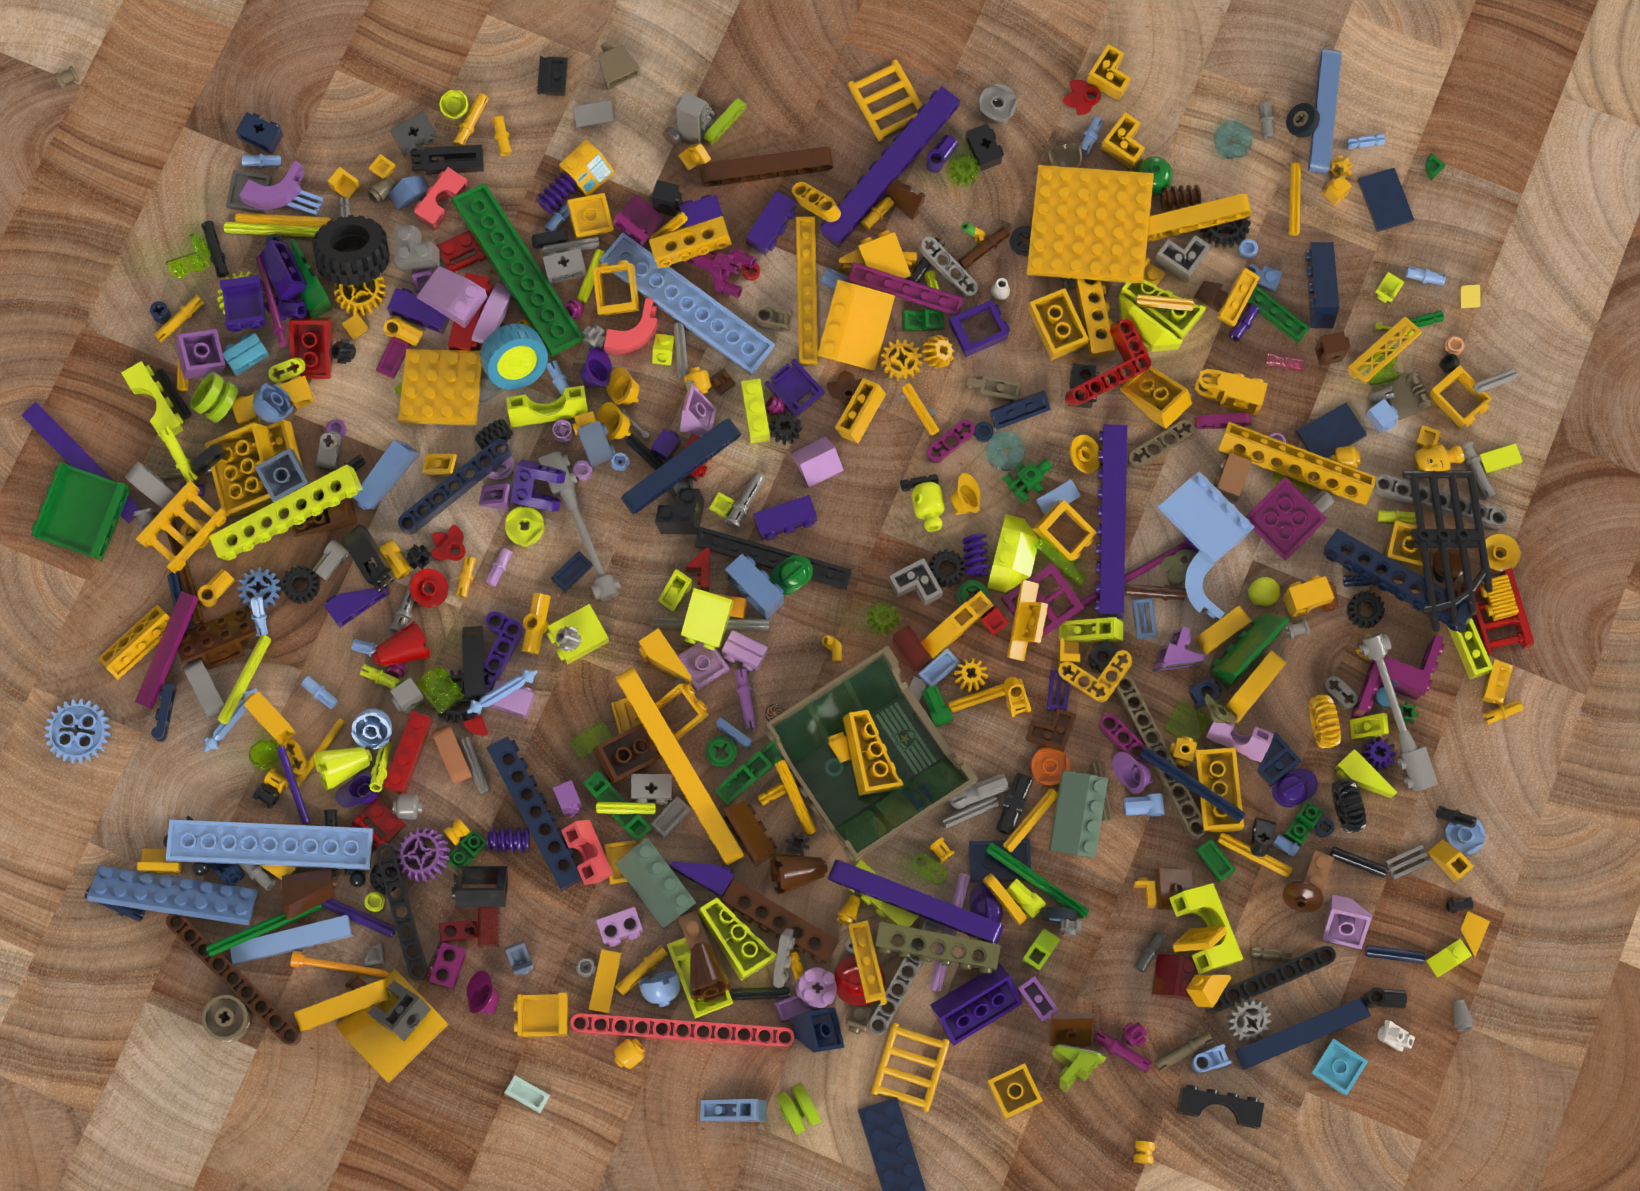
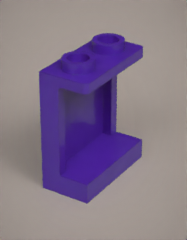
(243, 303)

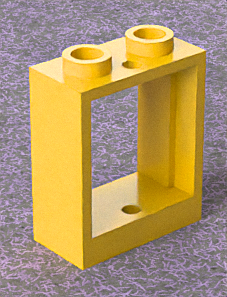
(605, 268)
(1468, 382)
(1050, 517)
(697, 704)
(269, 717)

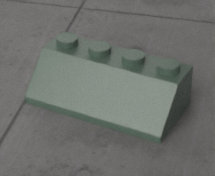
(1078, 814)
(655, 883)

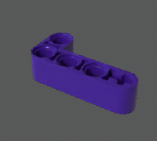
(503, 638)

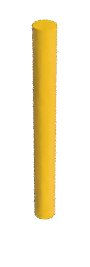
(322, 747)

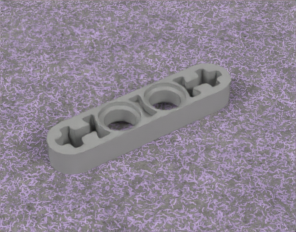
(946, 269)

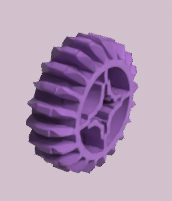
(418, 841)

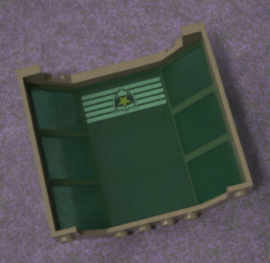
(911, 742)

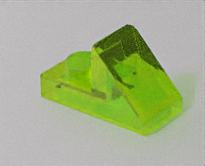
(1386, 374)

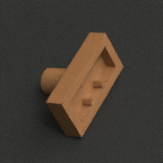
(693, 929)

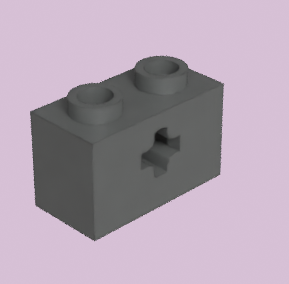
(417, 125)

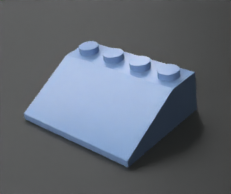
(1206, 517)

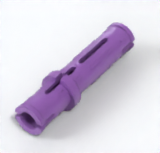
(745, 699)

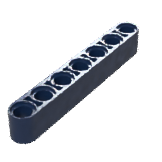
(681, 466)
(444, 488)
(1302, 1033)

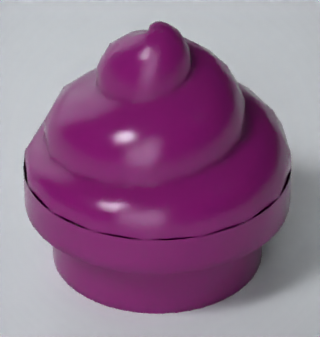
(574, 308)
(774, 405)
(396, 670)

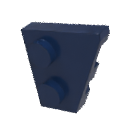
(1277, 761)

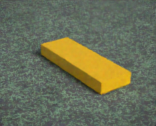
(1238, 297)
(605, 981)

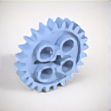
(74, 749)

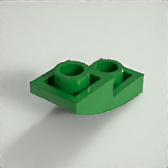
(1303, 823)
(467, 851)

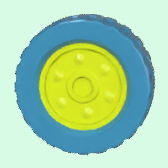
(513, 356)

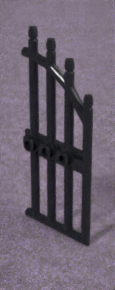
(1449, 538)

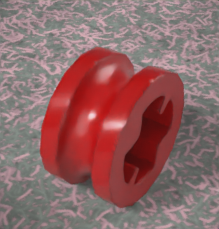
(751, 277)

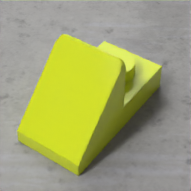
(675, 590)
(1369, 726)
(1448, 958)

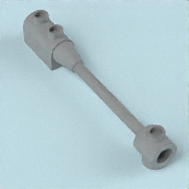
(604, 586)
(1413, 758)

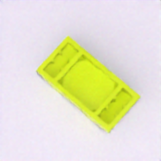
(680, 955)

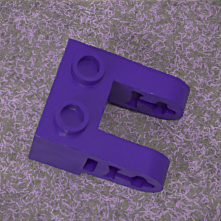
(524, 483)

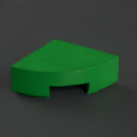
(1433, 166)

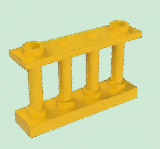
(175, 508)

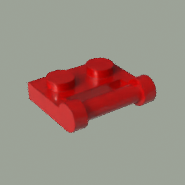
(458, 247)
(383, 818)

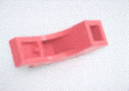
(635, 339)

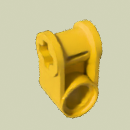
(1016, 700)

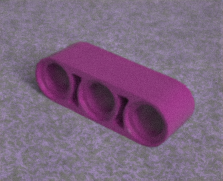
(1119, 728)

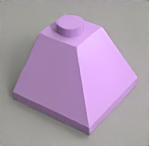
(1346, 922)

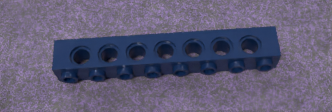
(1393, 571)
(498, 752)

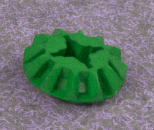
(970, 586)
(720, 742)

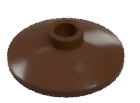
(1303, 896)

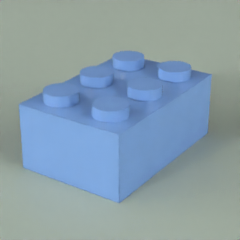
(754, 586)

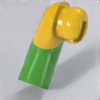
(973, 231)

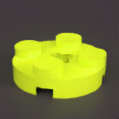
(524, 515)

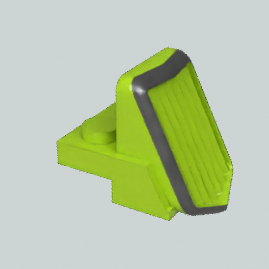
(1077, 1062)

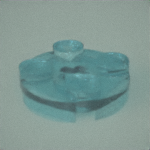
(1234, 150)
(1001, 461)

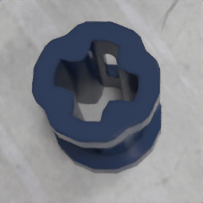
(154, 310)

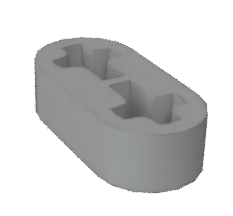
(1344, 689)

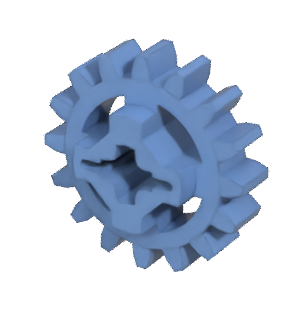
(259, 581)

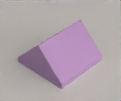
(697, 413)
(817, 461)

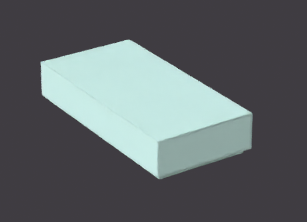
(527, 1094)

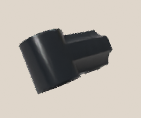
(1387, 998)

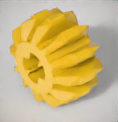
(938, 351)
(979, 675)

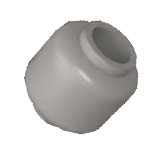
(407, 806)

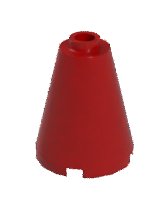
(402, 647)

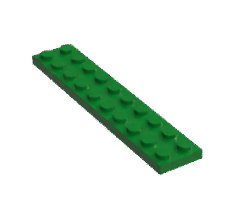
(517, 269)

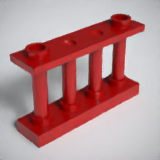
(1520, 620)

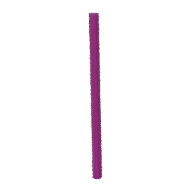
(1138, 571)

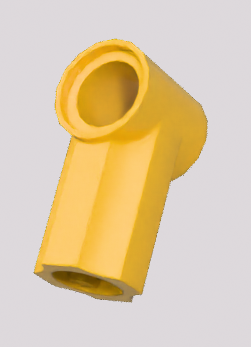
(405, 330)
(395, 559)
(217, 587)

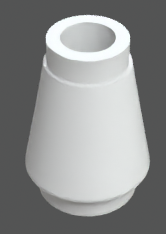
(1000, 289)

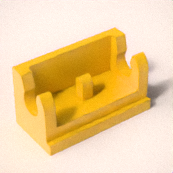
(1497, 683)

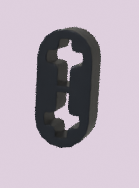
(547, 238)
(207, 459)

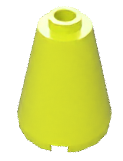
(340, 764)

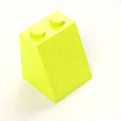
(706, 619)

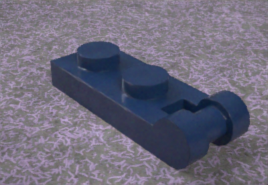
(164, 713)

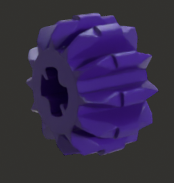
(1378, 745)

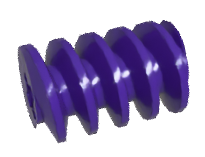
(556, 192)
(974, 555)
(508, 839)

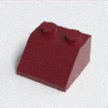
(1173, 976)

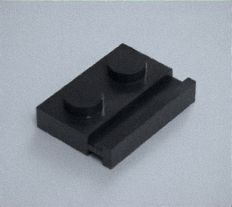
(552, 76)

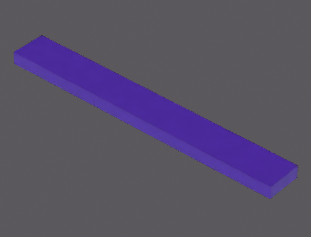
(71, 450)

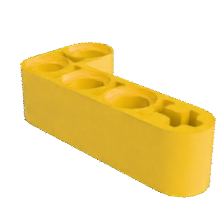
(1255, 685)

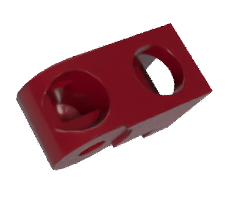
(458, 931)

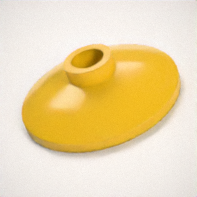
(1084, 453)
(1507, 547)

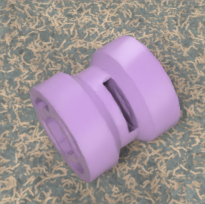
(562, 427)

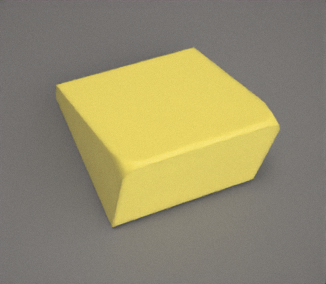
(1469, 296)

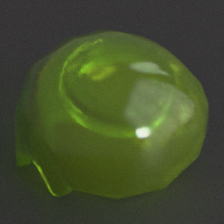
(264, 754)

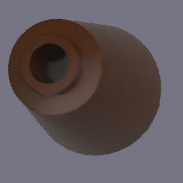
(795, 871)
(706, 974)

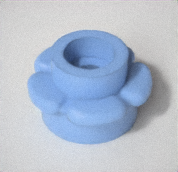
(617, 457)

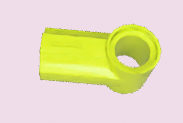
(1029, 902)

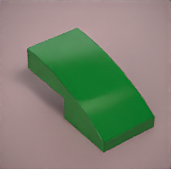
(922, 320)

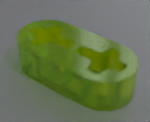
(932, 865)

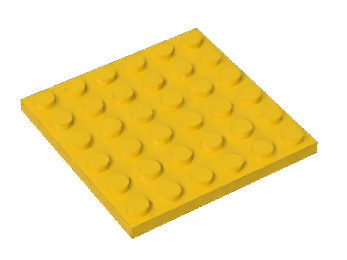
(1090, 224)

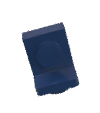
(228, 873)

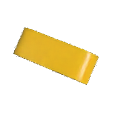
(816, 202)
(1223, 630)

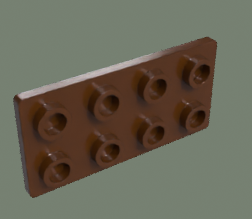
(218, 639)

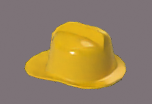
(622, 387)
(614, 420)
(966, 496)

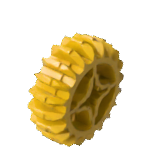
(353, 304)
(1324, 721)

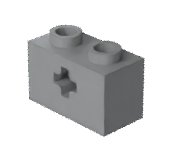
(555, 270)
(407, 696)
(661, 782)

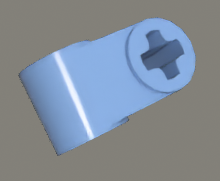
(1214, 1059)

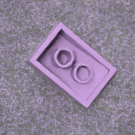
(453, 296)

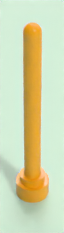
(299, 959)

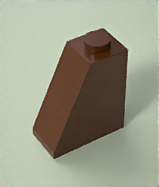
(307, 890)

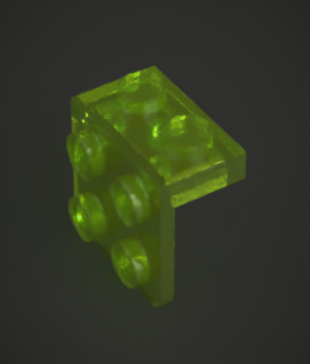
(195, 261)

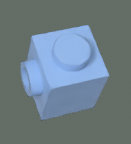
(1383, 416)

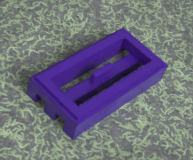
(1050, 692)

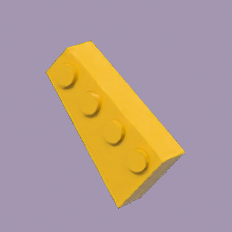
(868, 754)

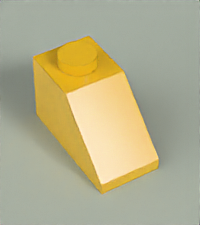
(1207, 988)

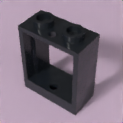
(480, 896)

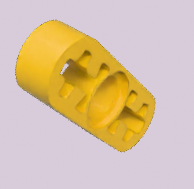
(1005, 899)

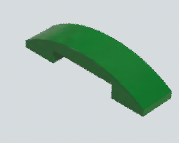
(604, 792)

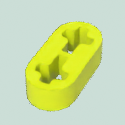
(285, 365)

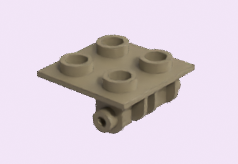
(1410, 395)

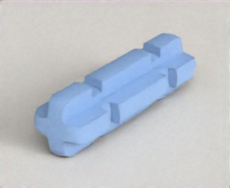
(1365, 141)

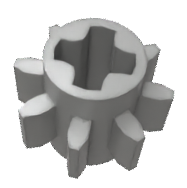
(594, 336)
(568, 638)

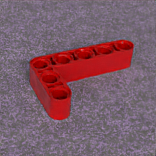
(1115, 374)

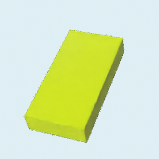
(1500, 458)

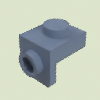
(519, 958)

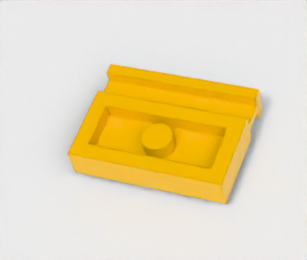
(624, 715)

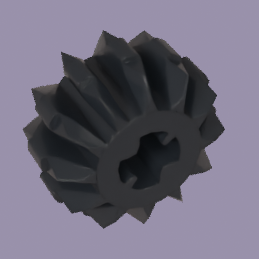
(777, 424)

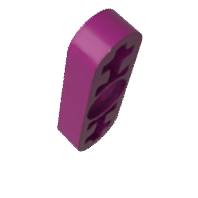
(1219, 421)
(951, 433)

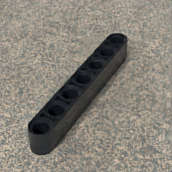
(395, 903)
(1278, 975)

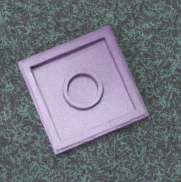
(703, 664)

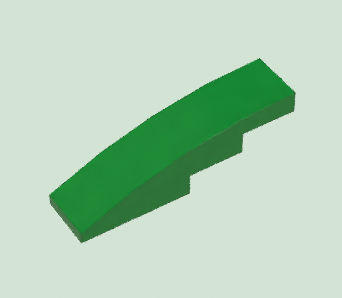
(748, 773)

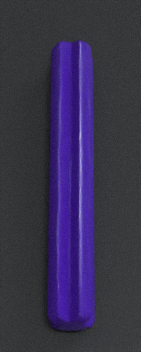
(360, 917)

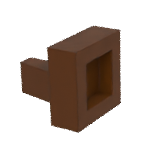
(722, 382)

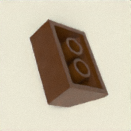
(750, 832)

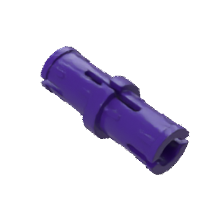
(1244, 322)

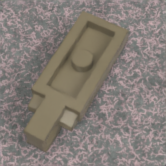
(995, 387)

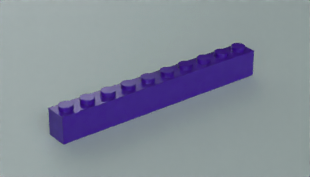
(891, 165)
(1112, 521)

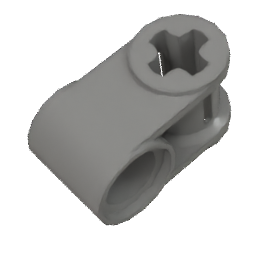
(328, 453)

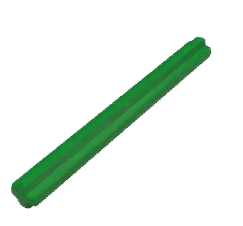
(1036, 880)
(253, 931)

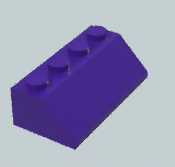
(976, 1004)

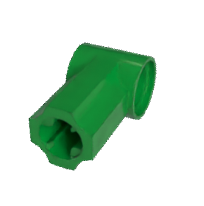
(938, 711)

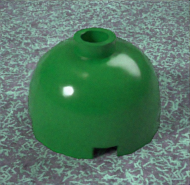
(1162, 172)

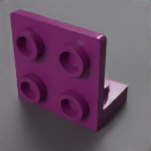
(638, 220)

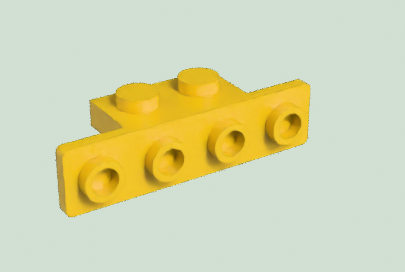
(1027, 622)

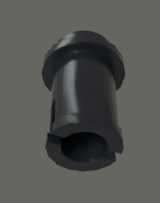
(1459, 904)

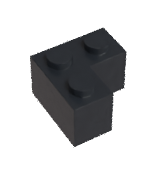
(683, 517)

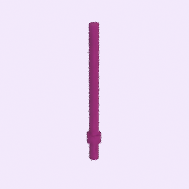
(278, 327)

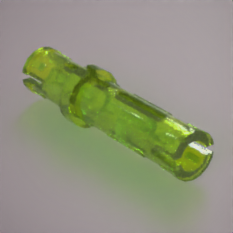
(1059, 560)

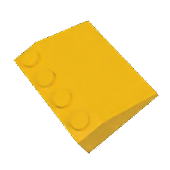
(856, 325)

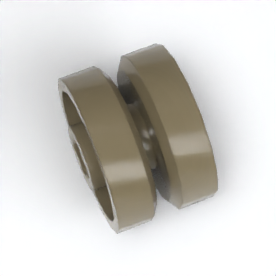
(216, 1012)

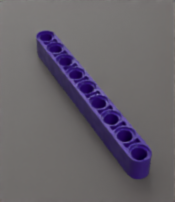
(915, 902)

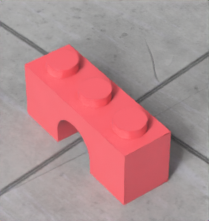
(448, 184)
(584, 839)

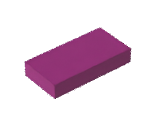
(393, 357)

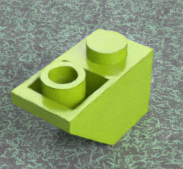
(1040, 950)

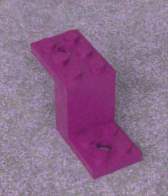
(1404, 678)

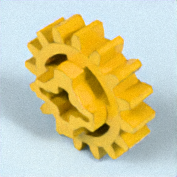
(894, 362)

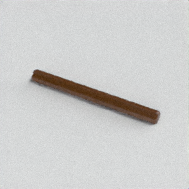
(186, 578)

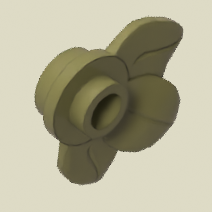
(1175, 568)
(1218, 712)

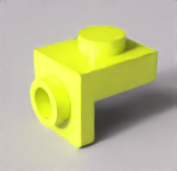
(1389, 287)
(663, 349)

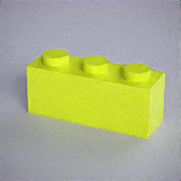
(755, 411)
(1471, 651)

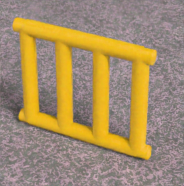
(863, 102)
(889, 1050)

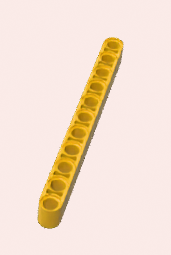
(679, 766)

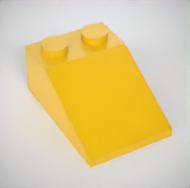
(1157, 396)
(662, 657)

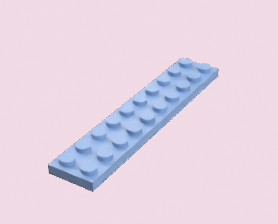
(691, 306)
(269, 844)

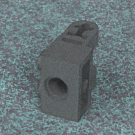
(404, 1015)

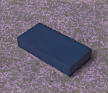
(571, 572)

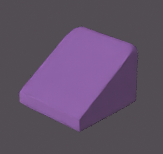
(420, 278)

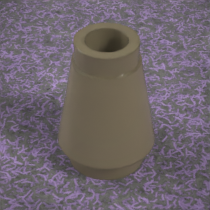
(380, 190)

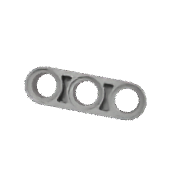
(150, 484)
(204, 687)

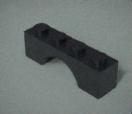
(1246, 1112)

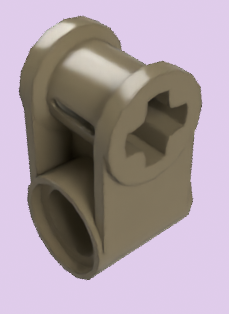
(775, 318)

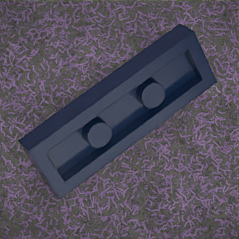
(1020, 410)

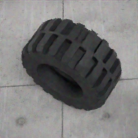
(354, 266)

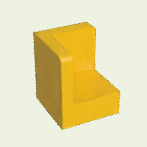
(343, 183)
(1068, 652)

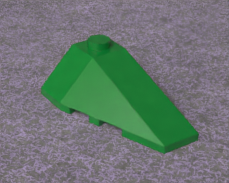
(314, 294)

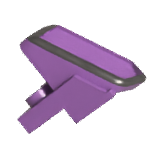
(1175, 656)

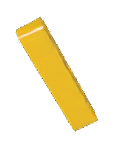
(341, 1005)

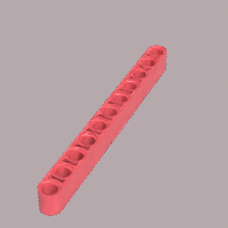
(671, 1034)

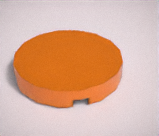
(1047, 766)

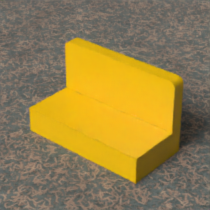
(155, 862)

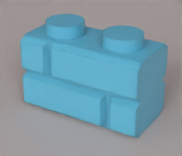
(245, 353)

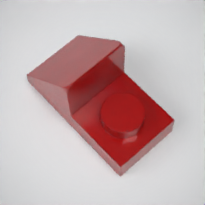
(701, 564)

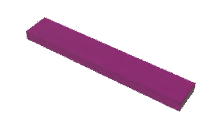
(905, 289)
(166, 650)

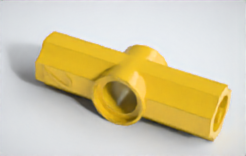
(535, 623)

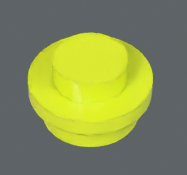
(374, 901)

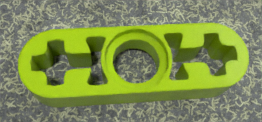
(724, 121)

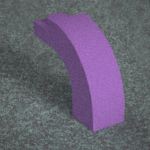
(274, 196)

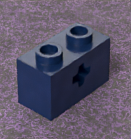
(265, 140)

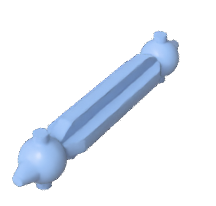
(502, 691)
(222, 729)

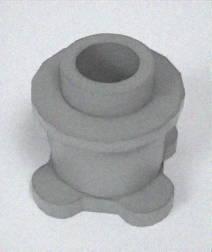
(144, 517)

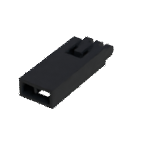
(458, 158)
(363, 547)

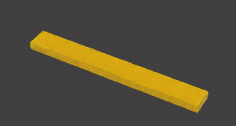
(807, 291)

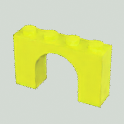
(1206, 904)

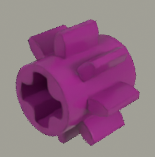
(1134, 1034)

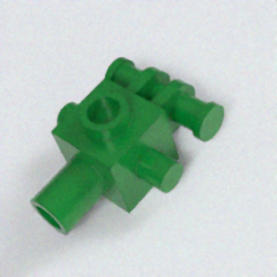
(1028, 478)

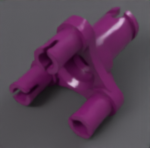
(720, 267)

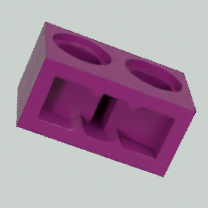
(452, 967)

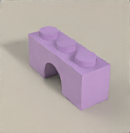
(1252, 745)

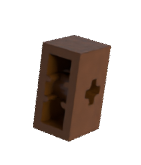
(1332, 348)

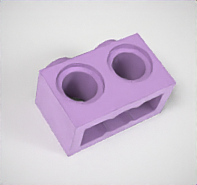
(618, 921)

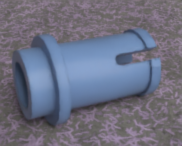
(1286, 845)

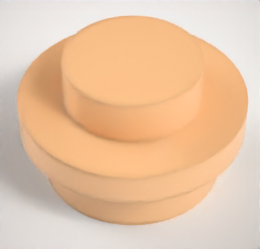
(1454, 345)

